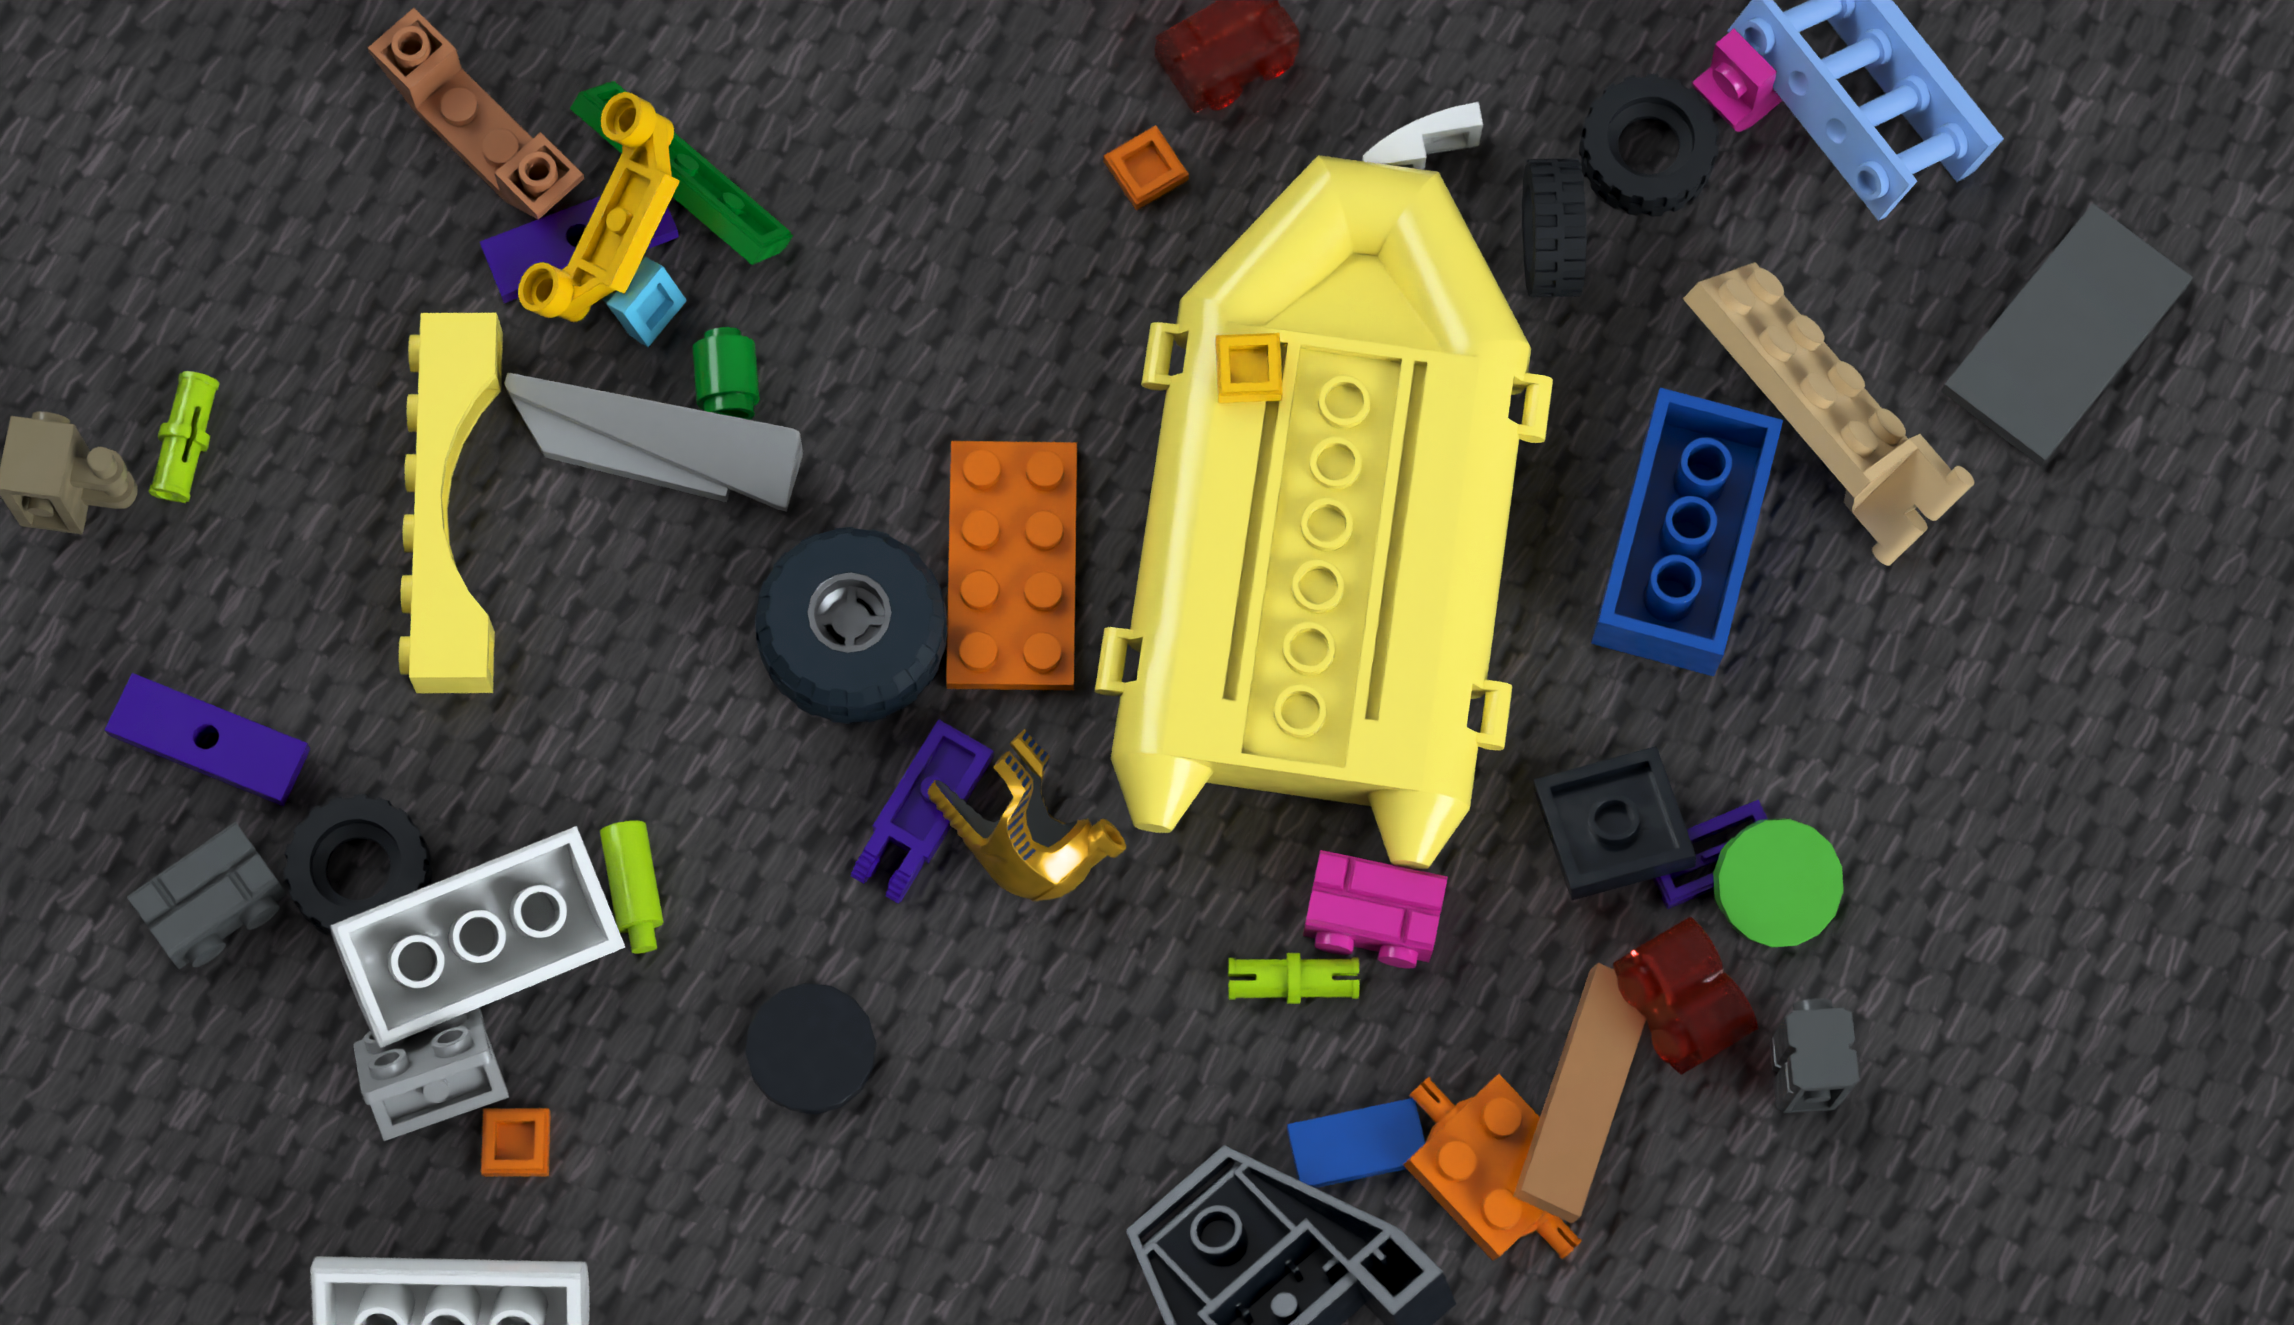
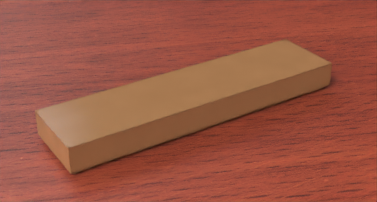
(1581, 1099)

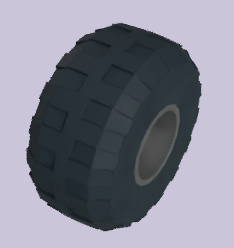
(851, 625)

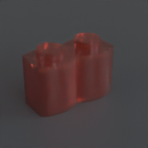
(1685, 996)

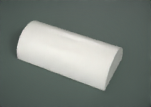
(476, 937)
(448, 1292)

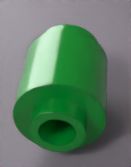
(726, 373)

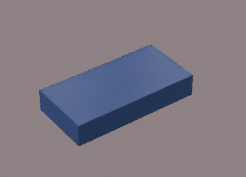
(1355, 1143)

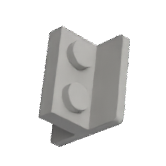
(429, 1075)

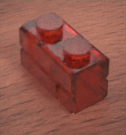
(1227, 48)

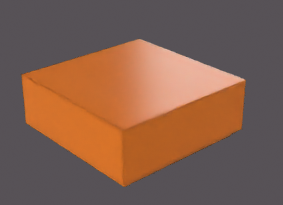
(1146, 167)
(515, 1142)

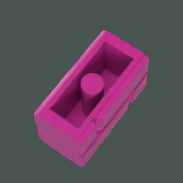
(1374, 909)

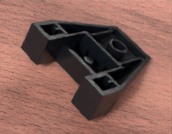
(1279, 1254)

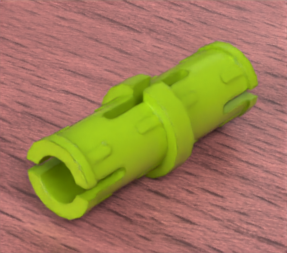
(184, 437)
(1293, 978)

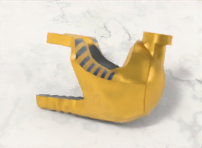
(1027, 847)

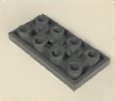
(2066, 334)

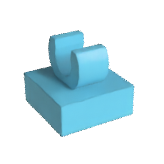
(648, 302)

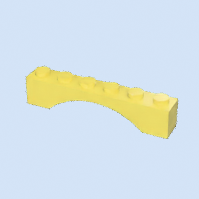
(457, 380)

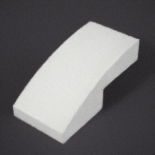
(1437, 132)

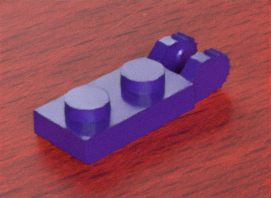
(911, 817)

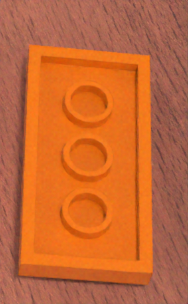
(1012, 565)

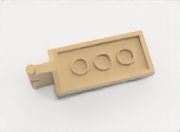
(1830, 408)

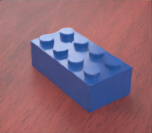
(1687, 532)

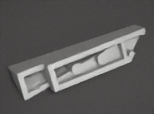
(659, 441)

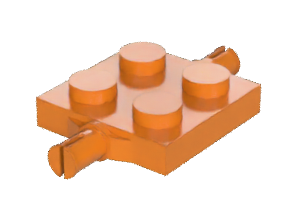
(1476, 1163)

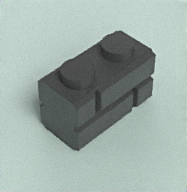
(208, 898)
(1814, 1057)

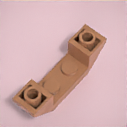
(430, 78)

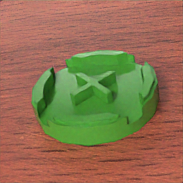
(1778, 882)

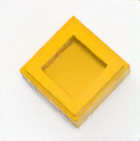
(1248, 367)

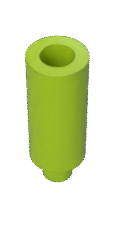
(632, 883)

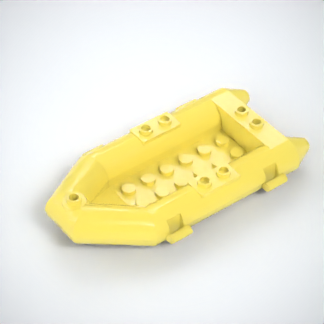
(1335, 553)

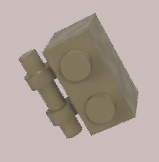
(54, 476)

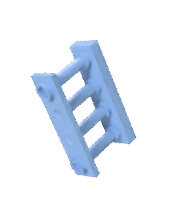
(1902, 66)

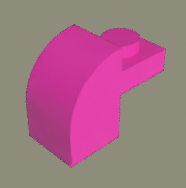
(1738, 83)

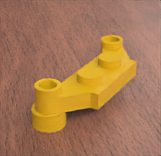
(621, 221)

